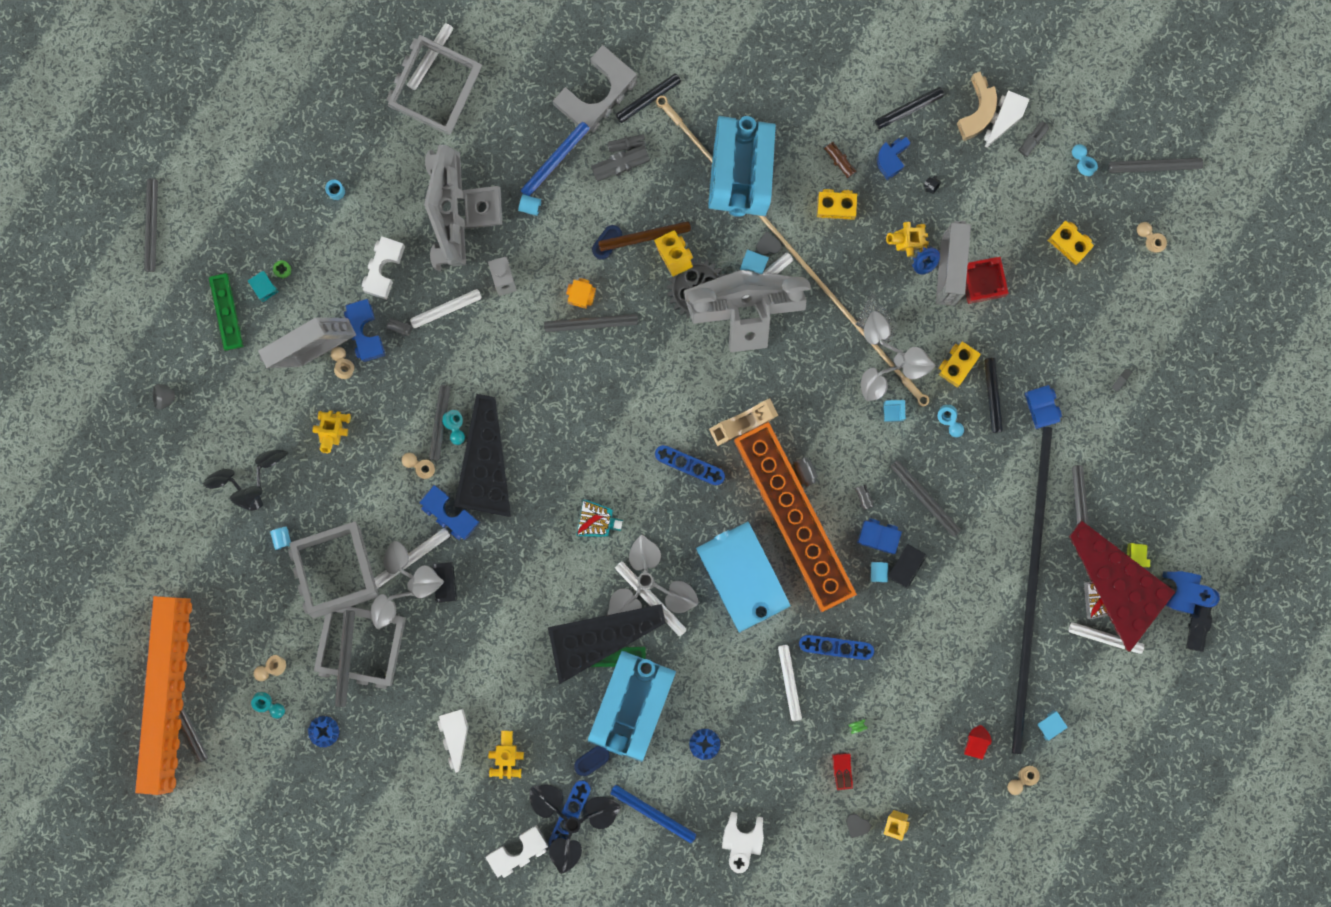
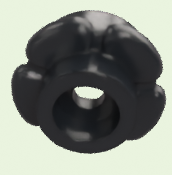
(932, 184)

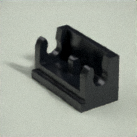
(907, 566)
(447, 590)

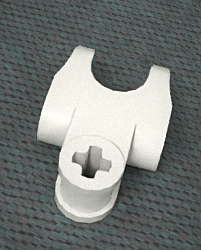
(742, 844)

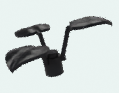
(249, 497)
(564, 852)

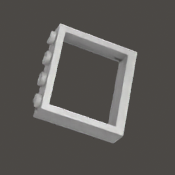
(408, 64)
(953, 263)
(307, 342)
(343, 602)
(361, 679)

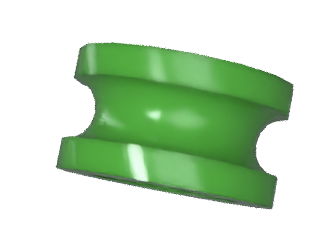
(286, 265)
(858, 726)

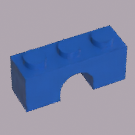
(358, 315)
(435, 502)

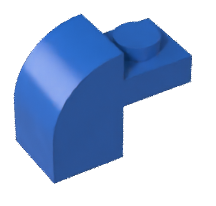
(887, 157)

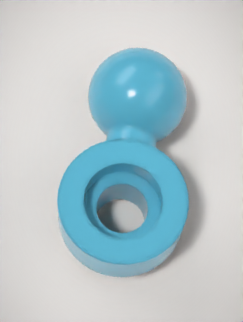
(1086, 165)
(956, 429)

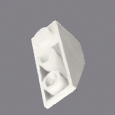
(1011, 111)
(455, 731)

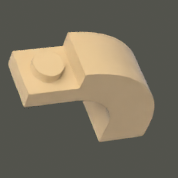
(977, 122)
(744, 422)

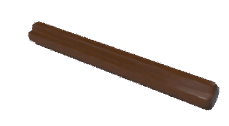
(643, 236)

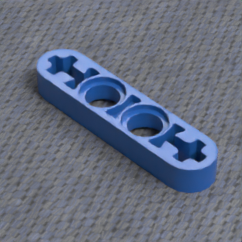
(691, 462)
(836, 645)
(567, 813)

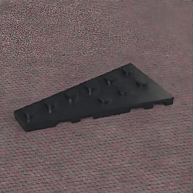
(483, 472)
(591, 640)

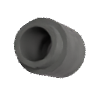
(805, 471)

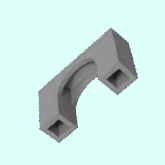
(621, 80)

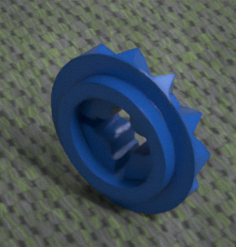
(928, 265)
(332, 730)
(698, 737)

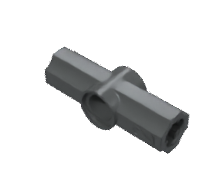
(620, 163)

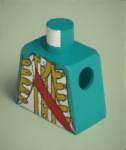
(596, 520)

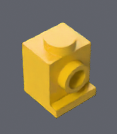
(897, 825)

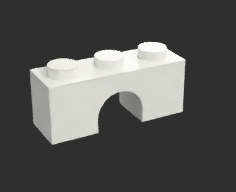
(386, 251)
(503, 862)

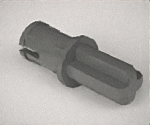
(1033, 139)
(626, 143)

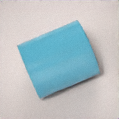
(330, 185)
(529, 205)
(280, 538)
(879, 572)

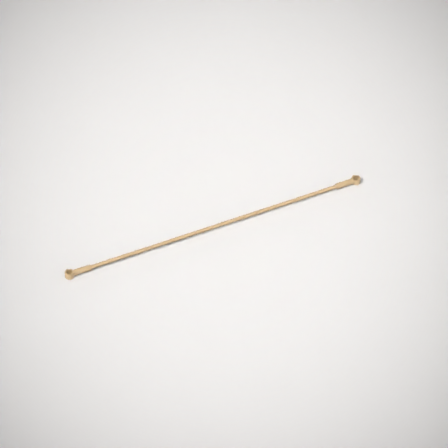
(906, 381)

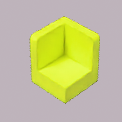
(1138, 553)

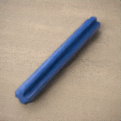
(555, 159)
(653, 814)

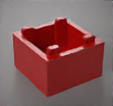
(985, 280)

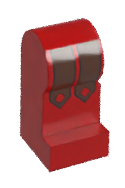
(842, 771)

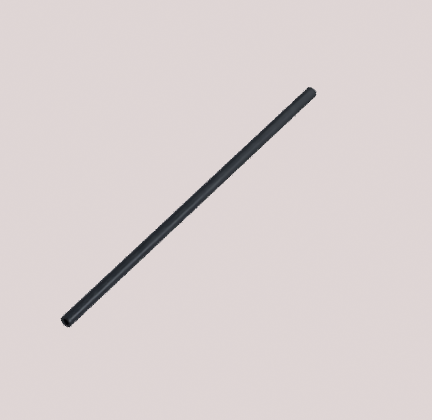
(1032, 590)

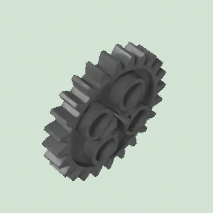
(680, 283)

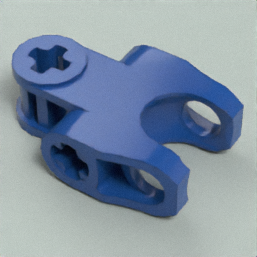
(1190, 592)

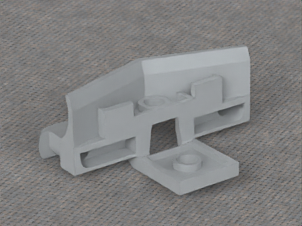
(448, 226)
(767, 292)

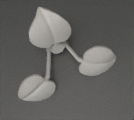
(914, 361)
(647, 555)
(421, 584)

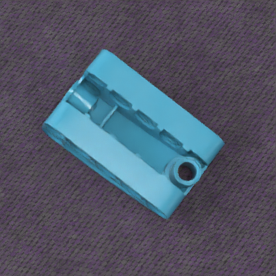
(742, 166)
(743, 576)
(631, 707)

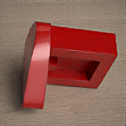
(977, 742)

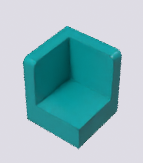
(263, 286)

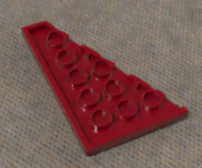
(1126, 588)

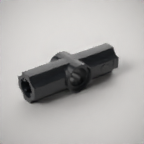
(1198, 627)

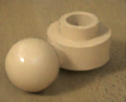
(1145, 230)
(339, 354)
(410, 460)
(261, 673)
(1015, 787)

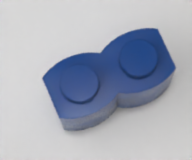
(1043, 406)
(879, 536)

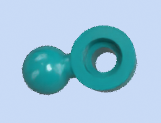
(457, 436)
(276, 710)

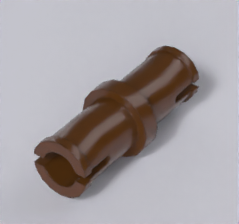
(840, 159)

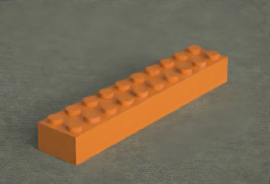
(794, 517)
(163, 695)

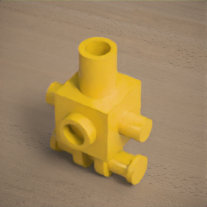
(909, 238)
(331, 429)
(506, 755)

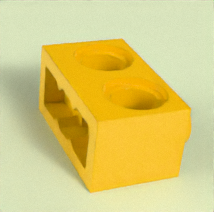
(837, 211)
(1067, 247)
(673, 253)
(962, 366)

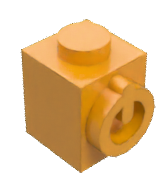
(581, 293)

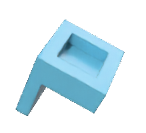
(754, 262)
(894, 410)
(1052, 725)

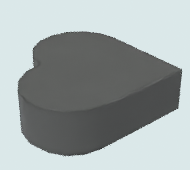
(768, 244)
(1121, 380)
(857, 825)

